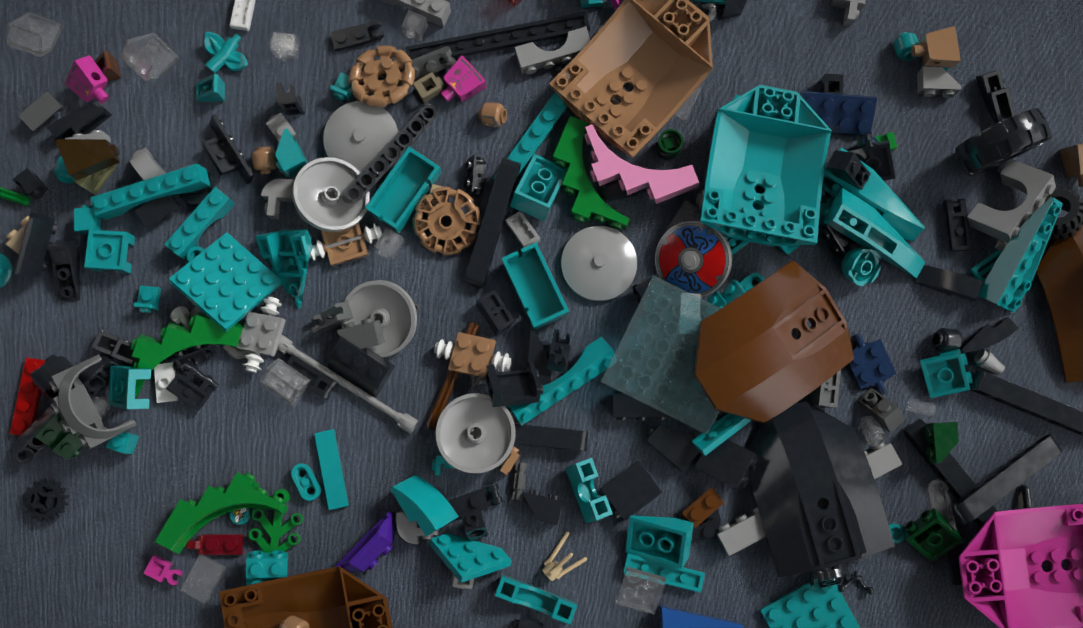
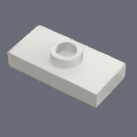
(242, 14)
(164, 375)

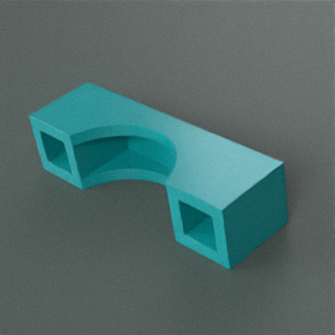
(212, 208)
(536, 598)

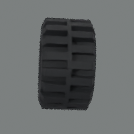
(1073, 220)

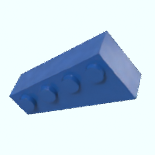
(683, 619)

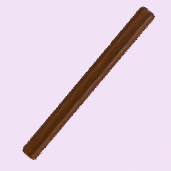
(447, 387)

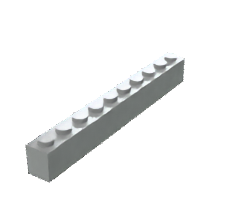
(750, 528)

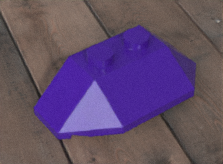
(371, 546)

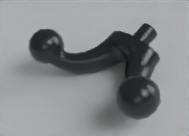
(870, 590)

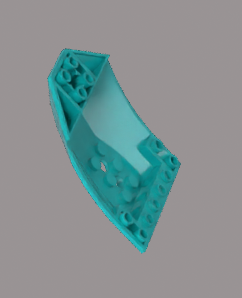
(773, 143)

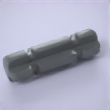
(519, 481)

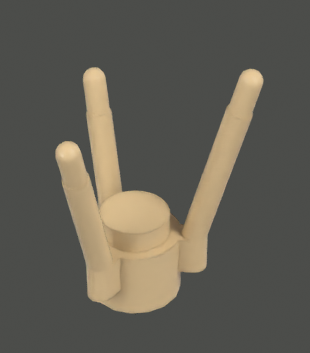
(554, 569)

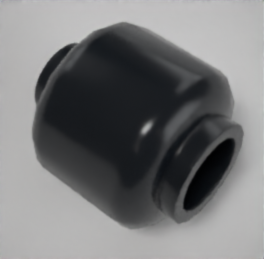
(947, 340)

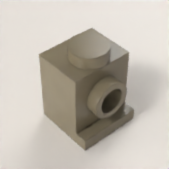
(424, 83)

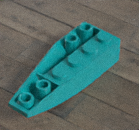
(880, 197)
(869, 229)
(1020, 259)

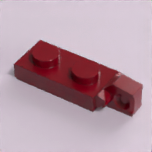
(218, 544)

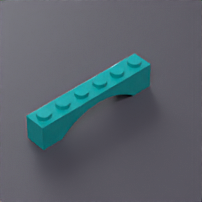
(176, 182)
(592, 362)

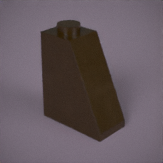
(87, 156)

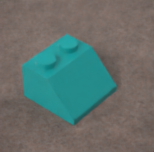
(289, 155)

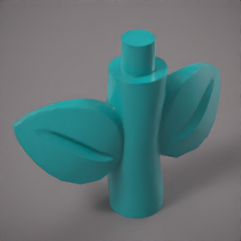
(223, 52)

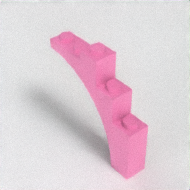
(661, 183)

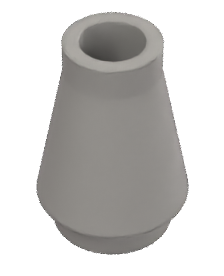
(988, 361)

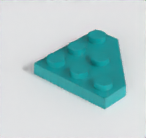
(469, 558)

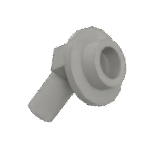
(181, 315)

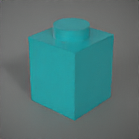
(86, 220)
(123, 442)

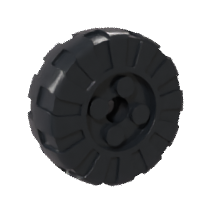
(1003, 142)

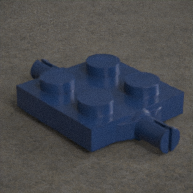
(871, 364)

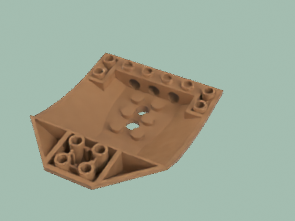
(653, 46)

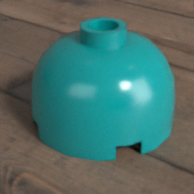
(861, 265)

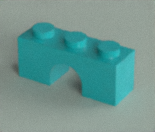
(590, 502)

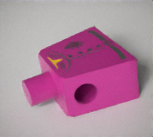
(87, 80)
(462, 81)

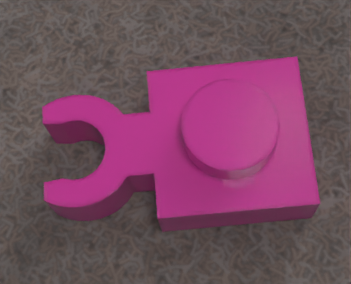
(160, 569)

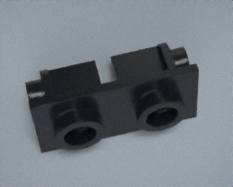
(474, 167)
(838, 245)
(197, 352)

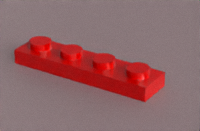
(27, 399)

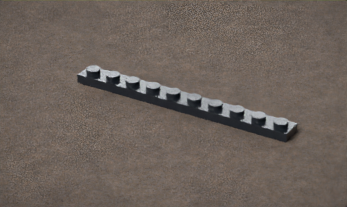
(504, 37)

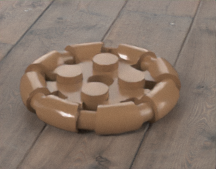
(374, 69)
(458, 221)

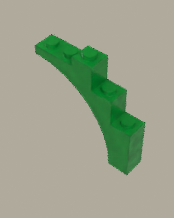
(576, 181)
(176, 338)
(192, 516)

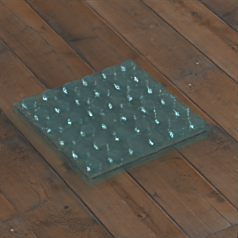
(660, 355)

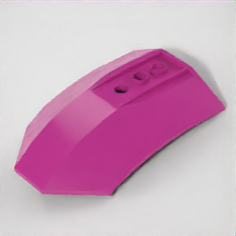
(1005, 572)

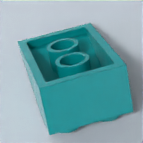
(538, 187)
(660, 539)

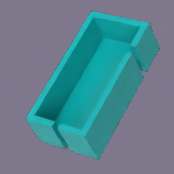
(403, 189)
(535, 286)

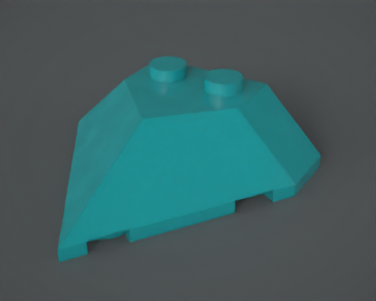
(289, 255)

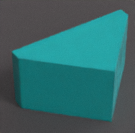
(210, 89)

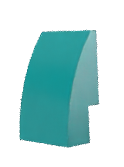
(424, 504)

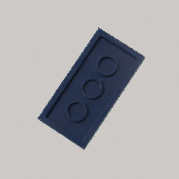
(842, 111)

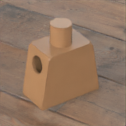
(938, 48)
(1073, 162)

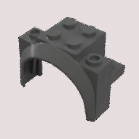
(78, 409)

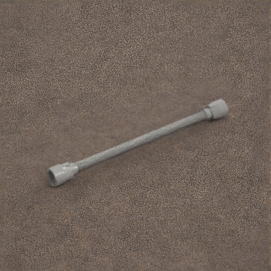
(404, 421)

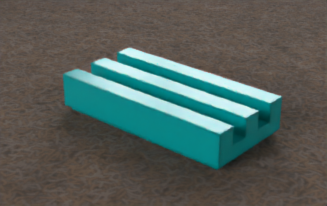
(978, 275)

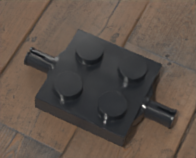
(876, 156)

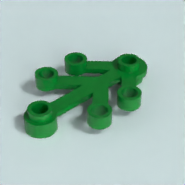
(276, 531)

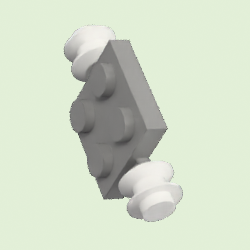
(261, 334)

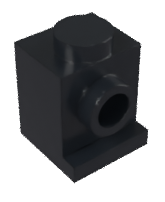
(833, 82)
(30, 184)

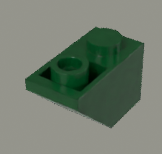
(941, 440)

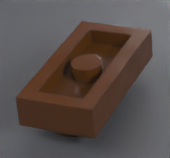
(703, 507)

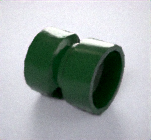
(669, 144)

